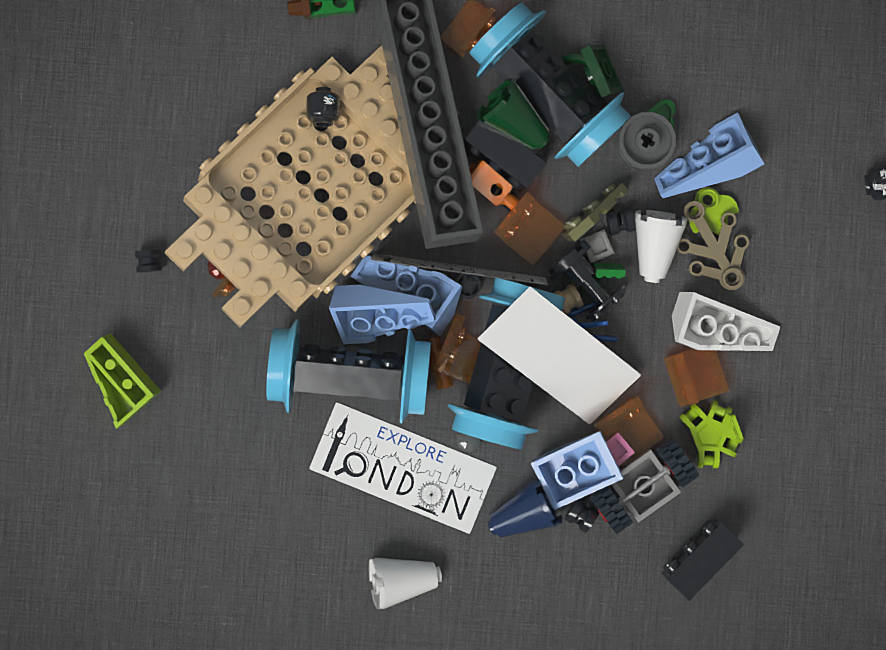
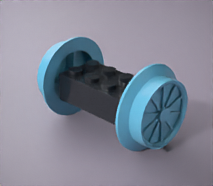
(548, 84)
(347, 372)
(496, 384)

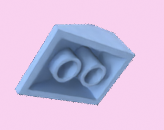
(576, 469)

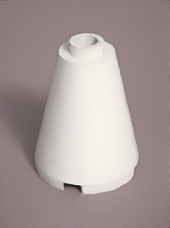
(657, 242)
(400, 580)

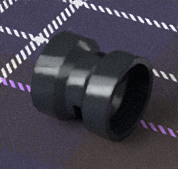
(626, 219)
(470, 285)
(581, 515)

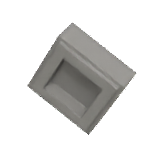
(599, 246)

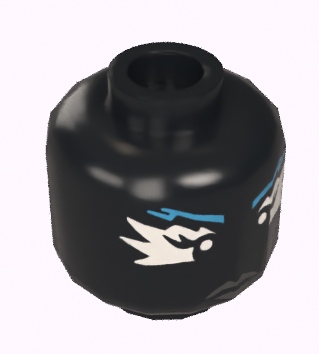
(323, 107)
(876, 182)

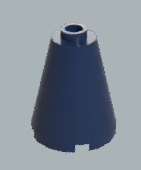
(524, 512)

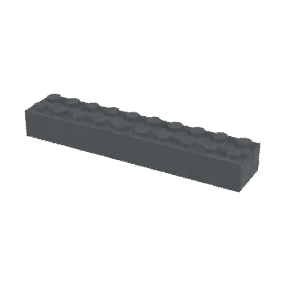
(428, 122)

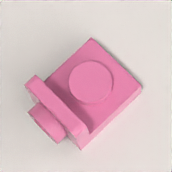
(619, 448)

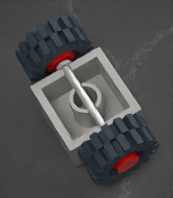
(645, 485)

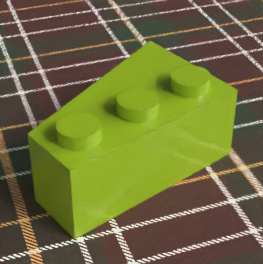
(120, 378)

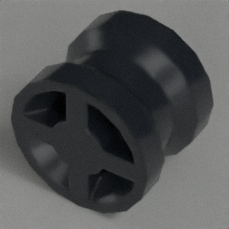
(148, 261)

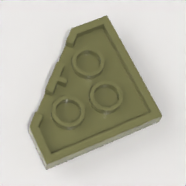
(577, 226)

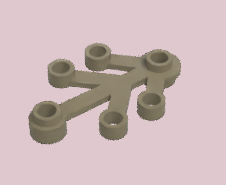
(716, 248)

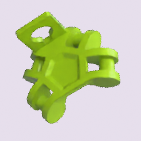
(711, 434)

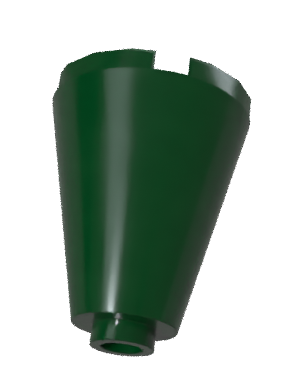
(514, 115)

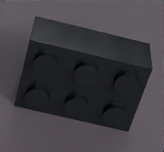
(504, 155)
(701, 558)

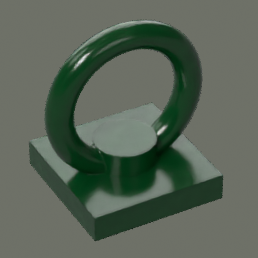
(597, 69)

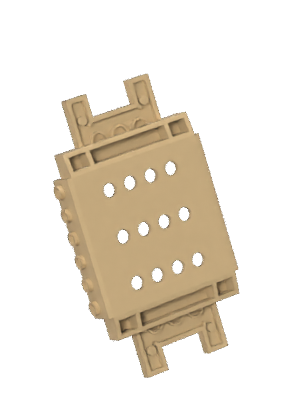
(247, 245)

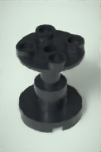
(580, 273)

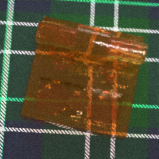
(695, 375)

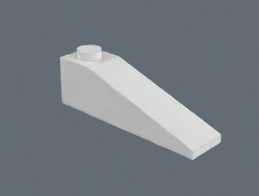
(715, 326)

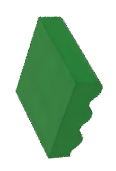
(609, 270)

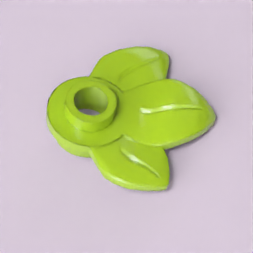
(713, 212)

